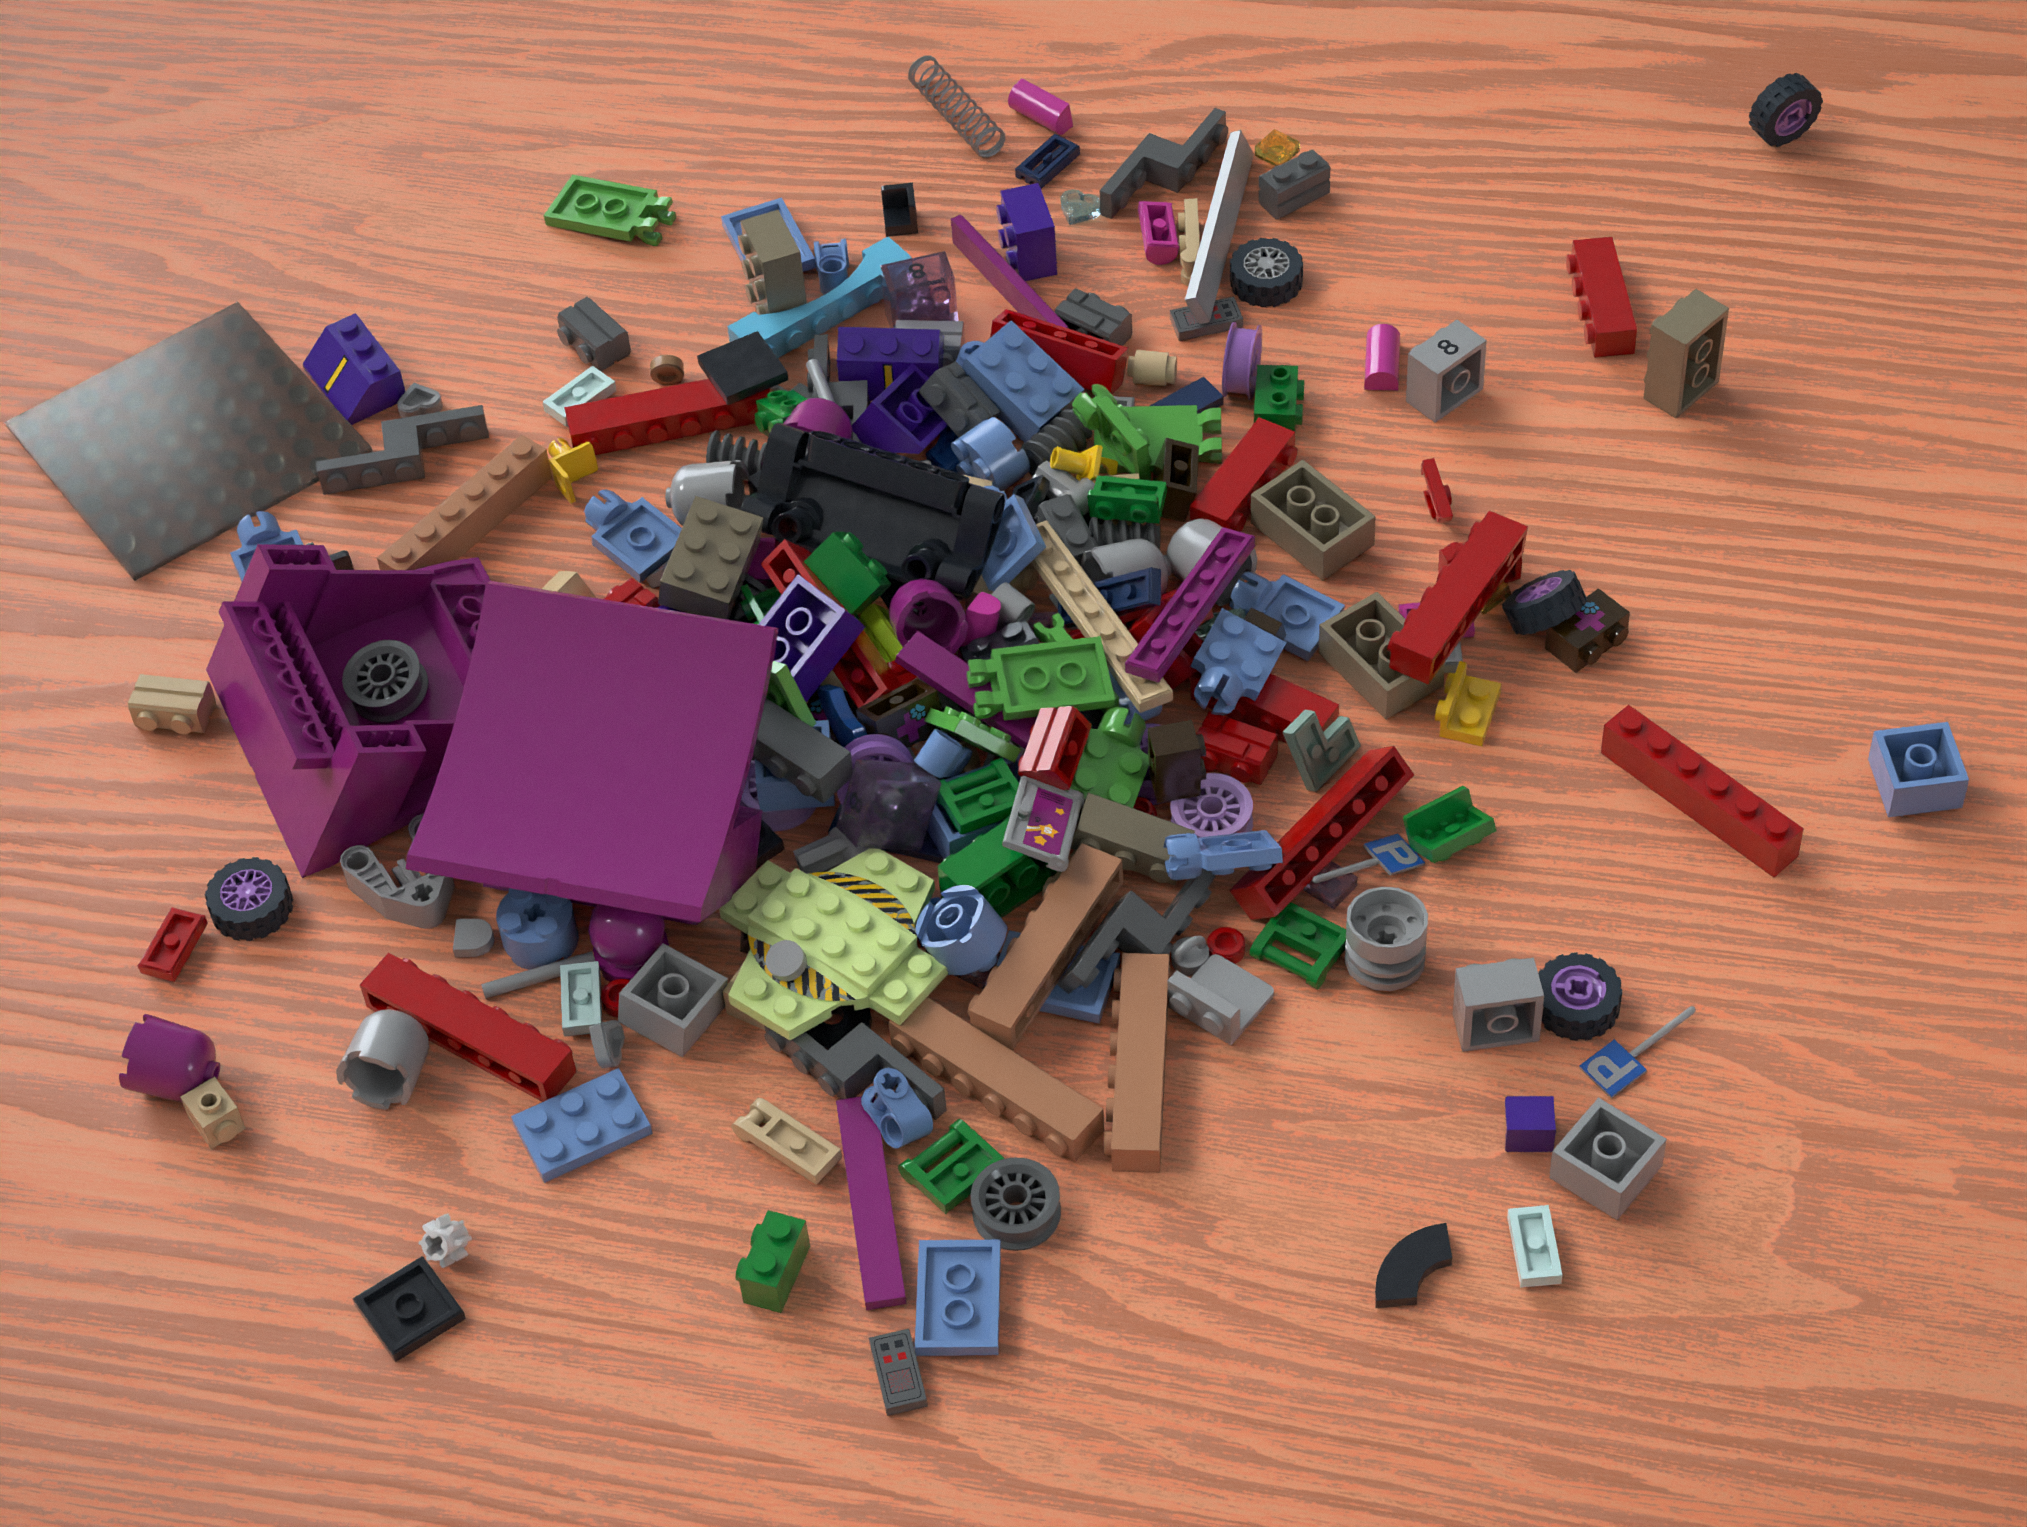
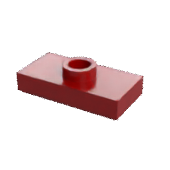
(172, 944)

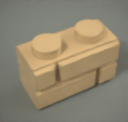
(171, 704)

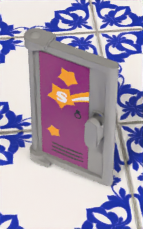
(1043, 822)

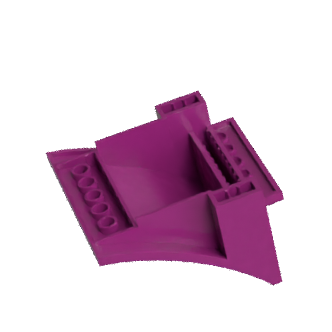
(280, 681)
(602, 755)

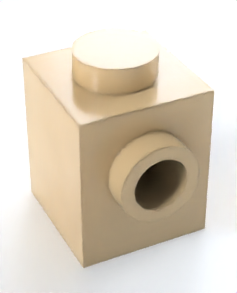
(213, 1113)

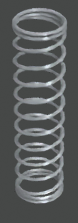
(982, 153)

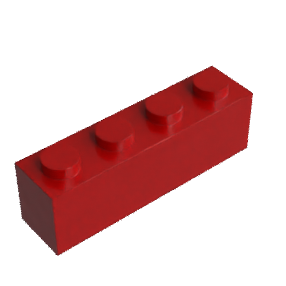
(1602, 297)
(1080, 355)
(1252, 464)
(1276, 705)

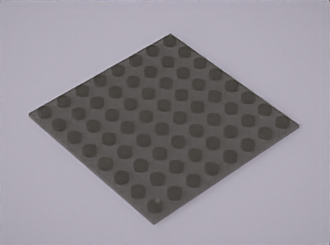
(185, 439)

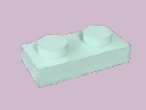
(585, 388)
(580, 997)
(1534, 1246)

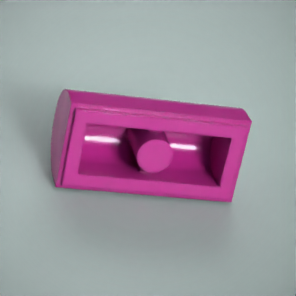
(1040, 106)
(1158, 231)
(1382, 358)
(981, 618)

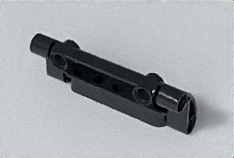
(883, 499)

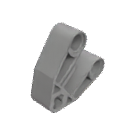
(419, 900)

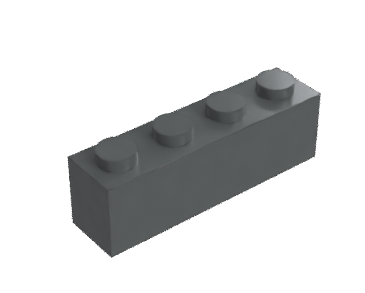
(801, 754)

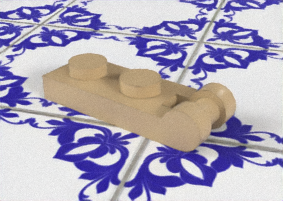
(1189, 242)
(787, 1140)

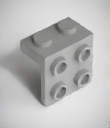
(1219, 997)

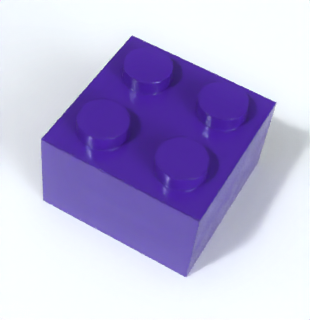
(1027, 232)

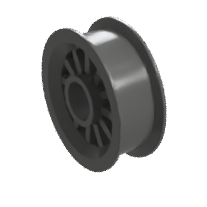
(385, 681)
(1010, 1182)

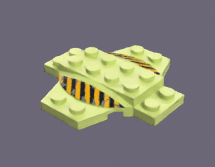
(855, 937)

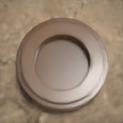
(667, 369)

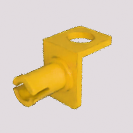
(1083, 464)
(570, 465)

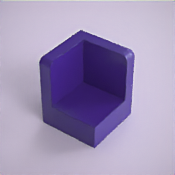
(1530, 1124)

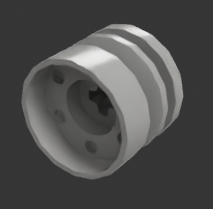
(1386, 938)

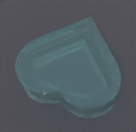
(1079, 207)

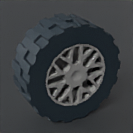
(1266, 272)

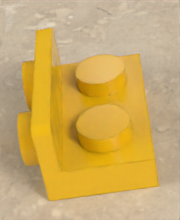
(1467, 707)

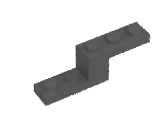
(1163, 163)
(850, 395)
(402, 449)
(1137, 929)
(854, 1063)

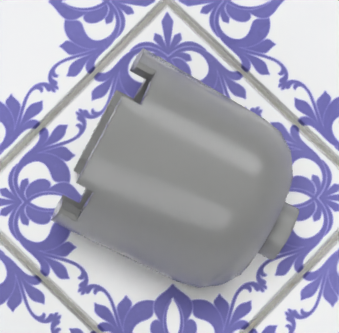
(712, 481)
(1190, 544)
(1124, 558)
(384, 1059)

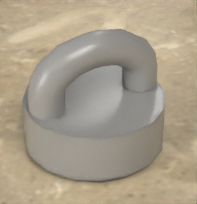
(1189, 954)

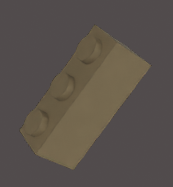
(1126, 835)

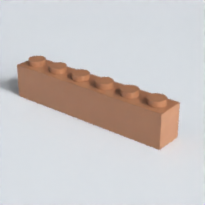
(472, 508)
(1046, 945)
(1139, 1063)
(999, 1079)

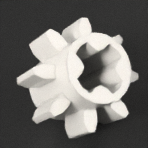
(445, 1240)

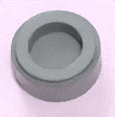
(786, 960)

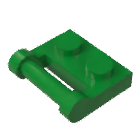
(981, 804)
(1306, 934)
(954, 1177)

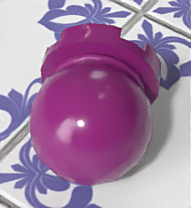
(624, 940)

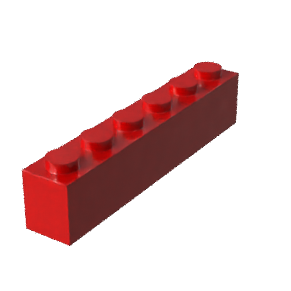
(657, 416)
(1457, 597)
(862, 666)
(1701, 791)
(1324, 832)
(471, 1028)

